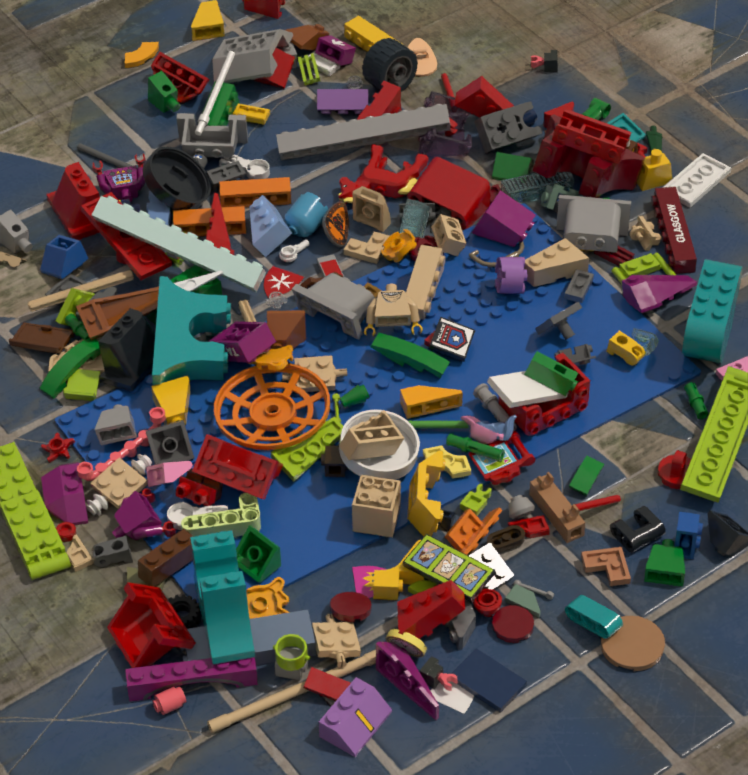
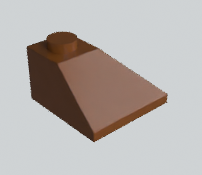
(307, 36)
(287, 327)

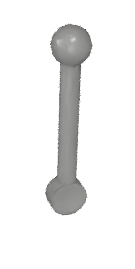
(549, 595)

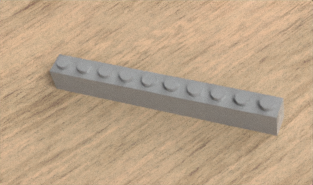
(362, 131)

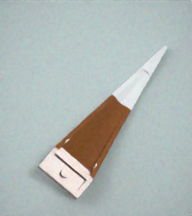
(102, 313)

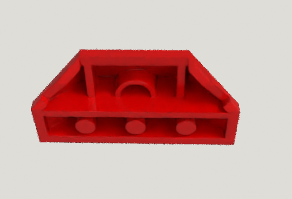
(187, 81)

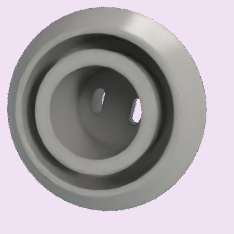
(520, 507)

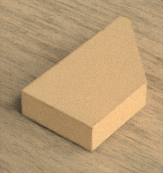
(78, 555)

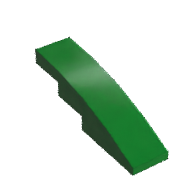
(406, 352)

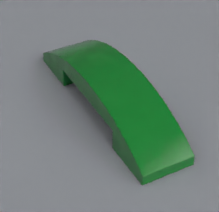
(69, 364)

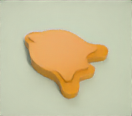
(274, 358)
(267, 599)

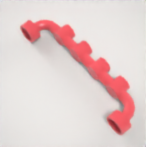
(85, 469)

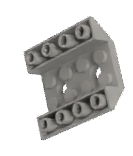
(252, 55)

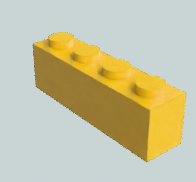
(363, 33)

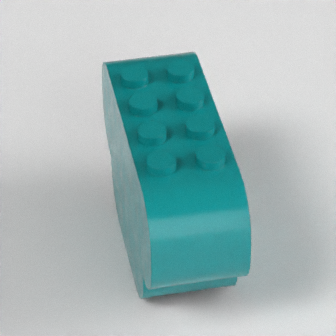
(712, 311)

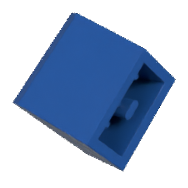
(62, 256)

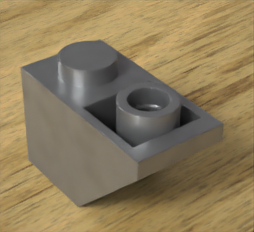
(462, 626)

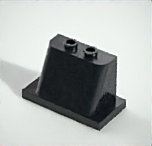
(127, 351)

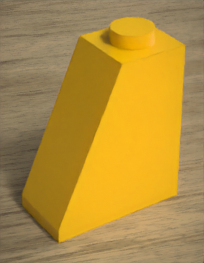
(207, 22)
(173, 398)

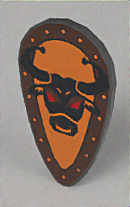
(337, 224)

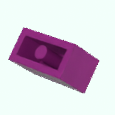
(335, 50)

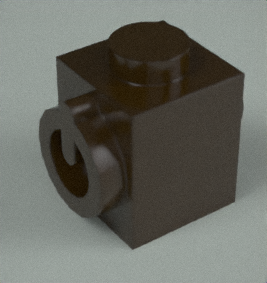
(333, 463)

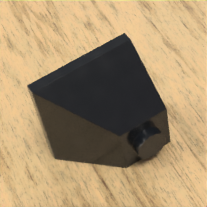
(726, 534)

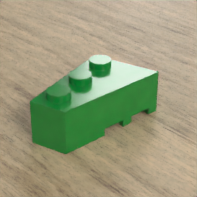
(223, 106)

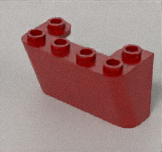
(453, 189)

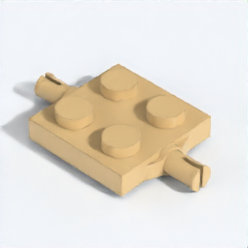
(321, 366)
(336, 640)

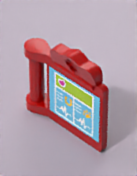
(509, 467)

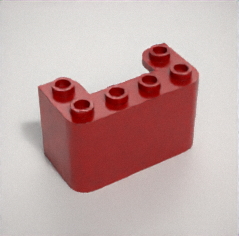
(545, 414)

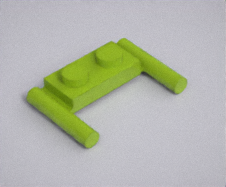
(641, 266)

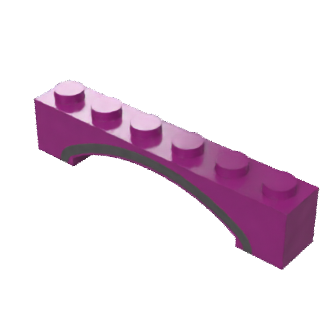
(149, 680)

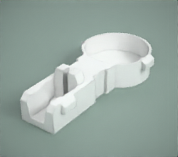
(258, 167)
(181, 510)

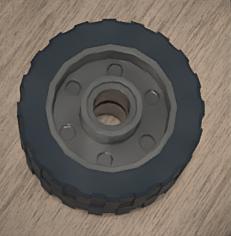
(389, 62)

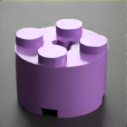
(510, 275)

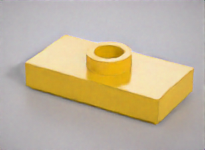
(252, 113)

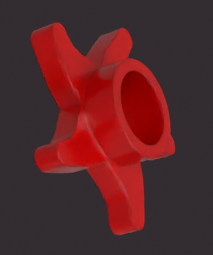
(58, 447)

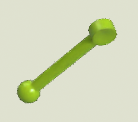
(335, 397)

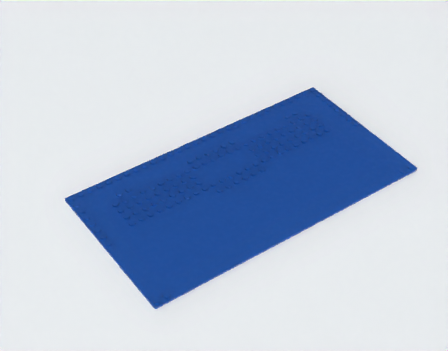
(314, 512)

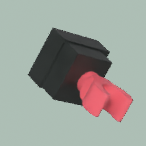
(549, 61)
(433, 675)

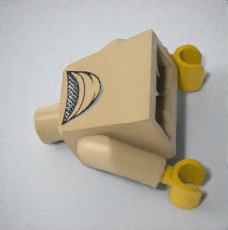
(392, 309)

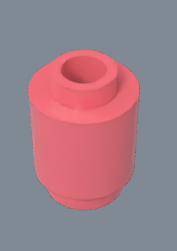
(169, 700)

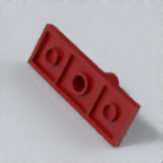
(138, 255)

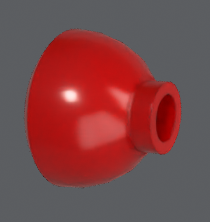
(488, 602)

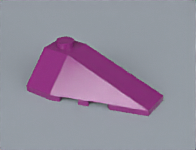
(649, 291)
(401, 671)

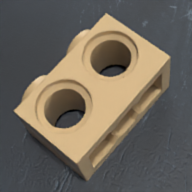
(448, 235)

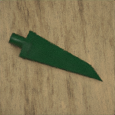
(654, 138)

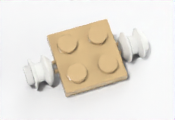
(118, 483)

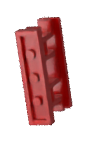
(591, 136)

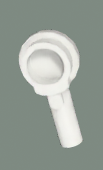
(289, 253)

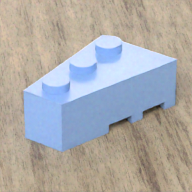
(267, 226)

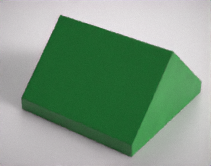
(511, 166)
(257, 555)

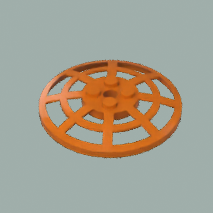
(268, 402)

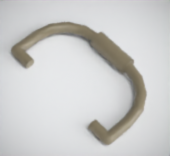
(493, 264)

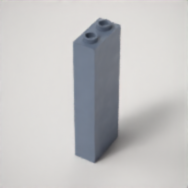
(264, 633)

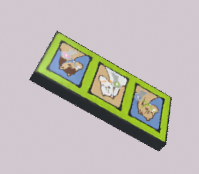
(444, 563)

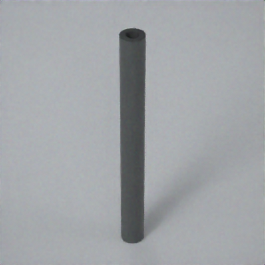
(102, 156)

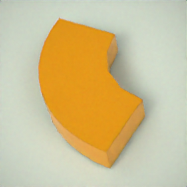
(143, 53)

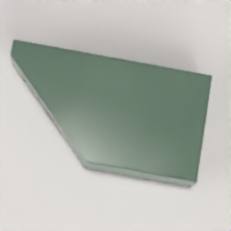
(524, 598)

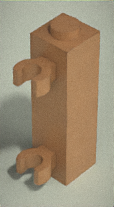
(557, 508)

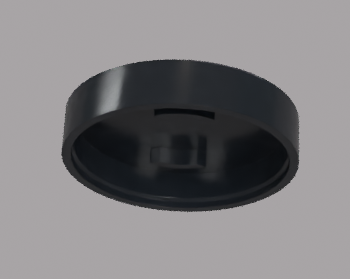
(176, 178)

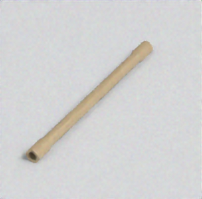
(227, 719)

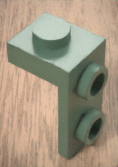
(550, 195)

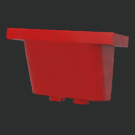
(73, 191)
(236, 466)
(147, 626)

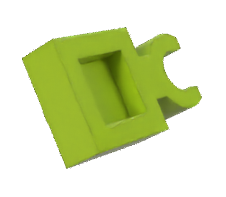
(477, 500)

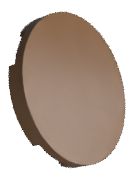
(634, 645)

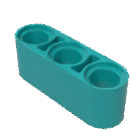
(594, 616)

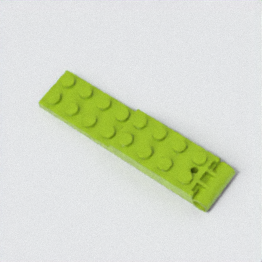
(719, 438)
(28, 517)

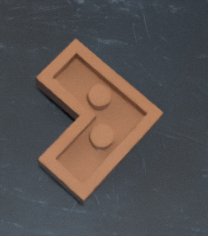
(610, 560)

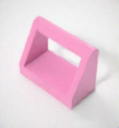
(166, 472)

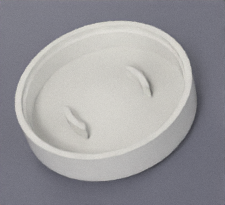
(388, 466)

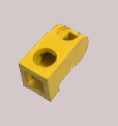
(625, 348)

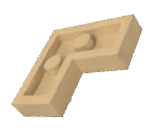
(366, 251)

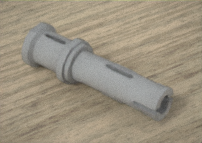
(490, 402)

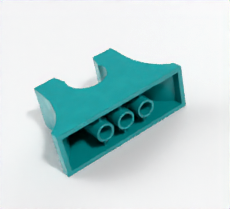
(178, 320)
(222, 597)

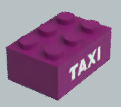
(245, 340)

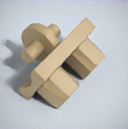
(644, 233)

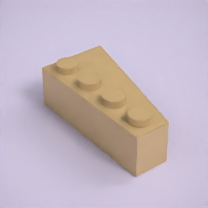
(425, 278)

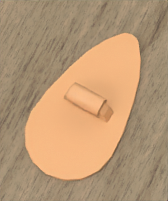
(426, 59)

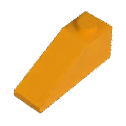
(427, 400)

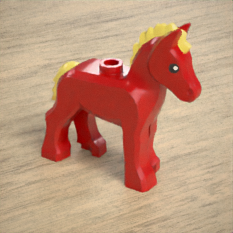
(381, 180)

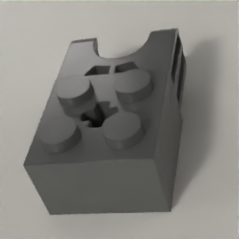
(510, 126)

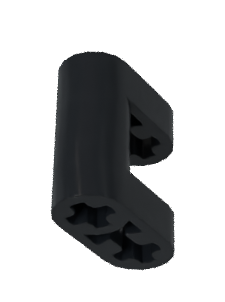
(650, 529)

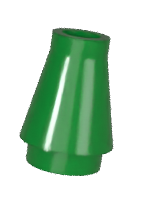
(354, 396)

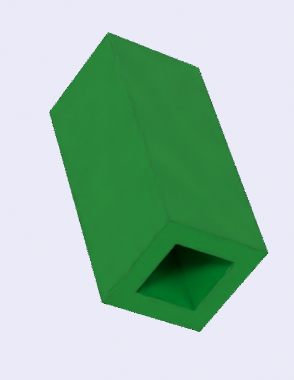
(551, 374)

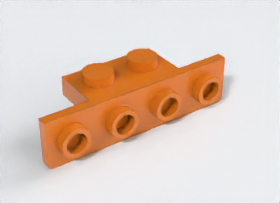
(470, 529)

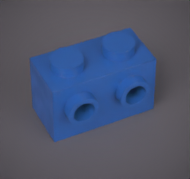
(687, 531)

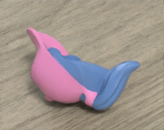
(488, 433)

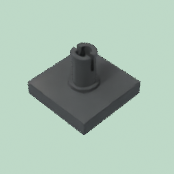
(560, 321)

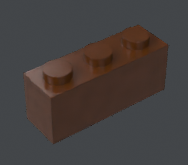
(165, 559)

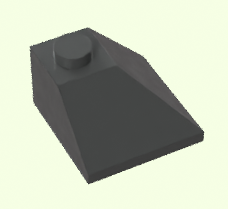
(170, 443)

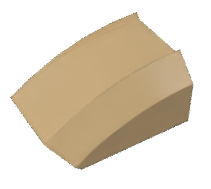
(370, 208)

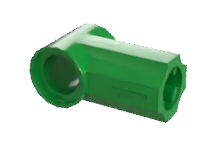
(598, 109)

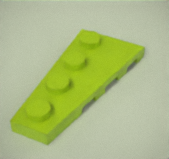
(301, 456)

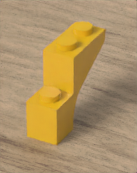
(390, 581)

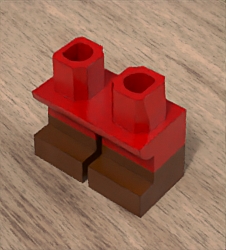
(199, 488)

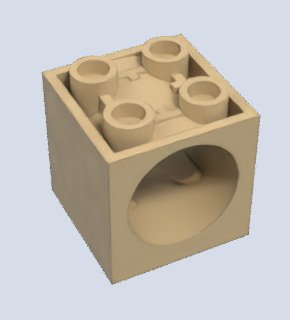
(376, 506)

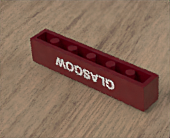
(674, 230)

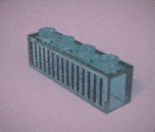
(531, 186)

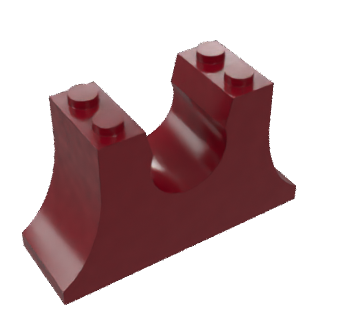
(597, 173)

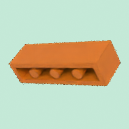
(245, 192)
(197, 220)

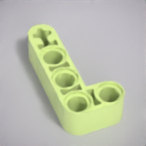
(234, 520)

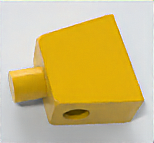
(655, 171)

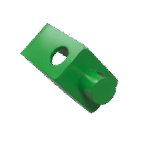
(162, 93)
(665, 564)

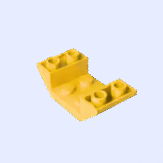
(422, 512)

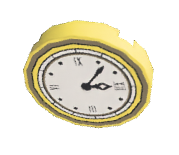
(412, 644)

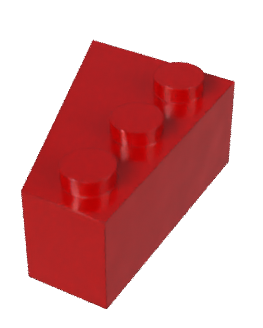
(481, 98)
(385, 101)
(429, 609)

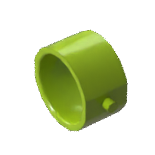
(288, 641)

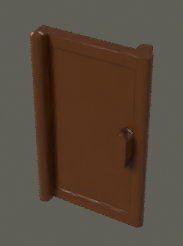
(41, 337)

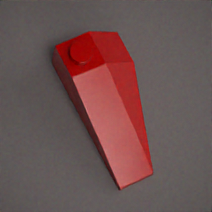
(218, 231)

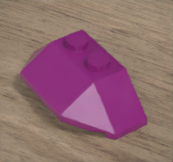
(65, 494)

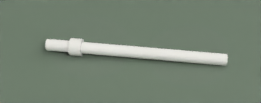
(204, 118)

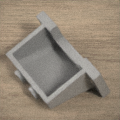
(214, 140)
(593, 221)
(337, 299)

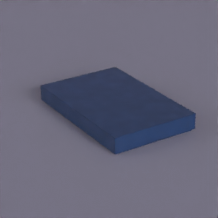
(489, 680)

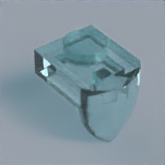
(646, 339)

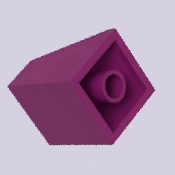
(505, 221)

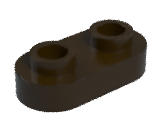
(503, 539)

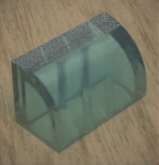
(415, 217)

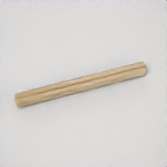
(93, 286)

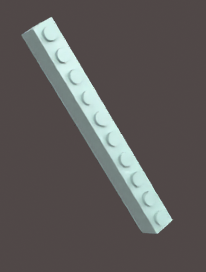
(178, 243)

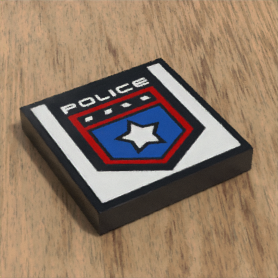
(452, 339)

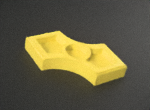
(455, 465)

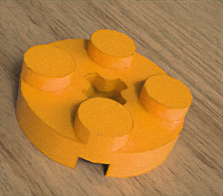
(398, 245)

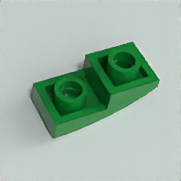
(586, 475)

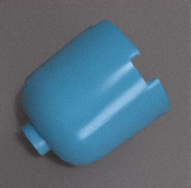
(305, 215)

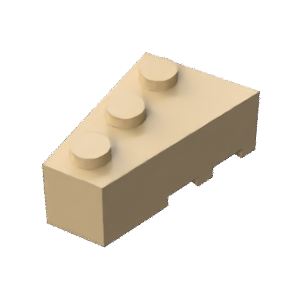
(554, 263)
(372, 438)

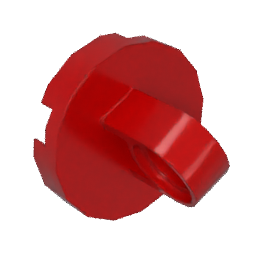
(673, 469)

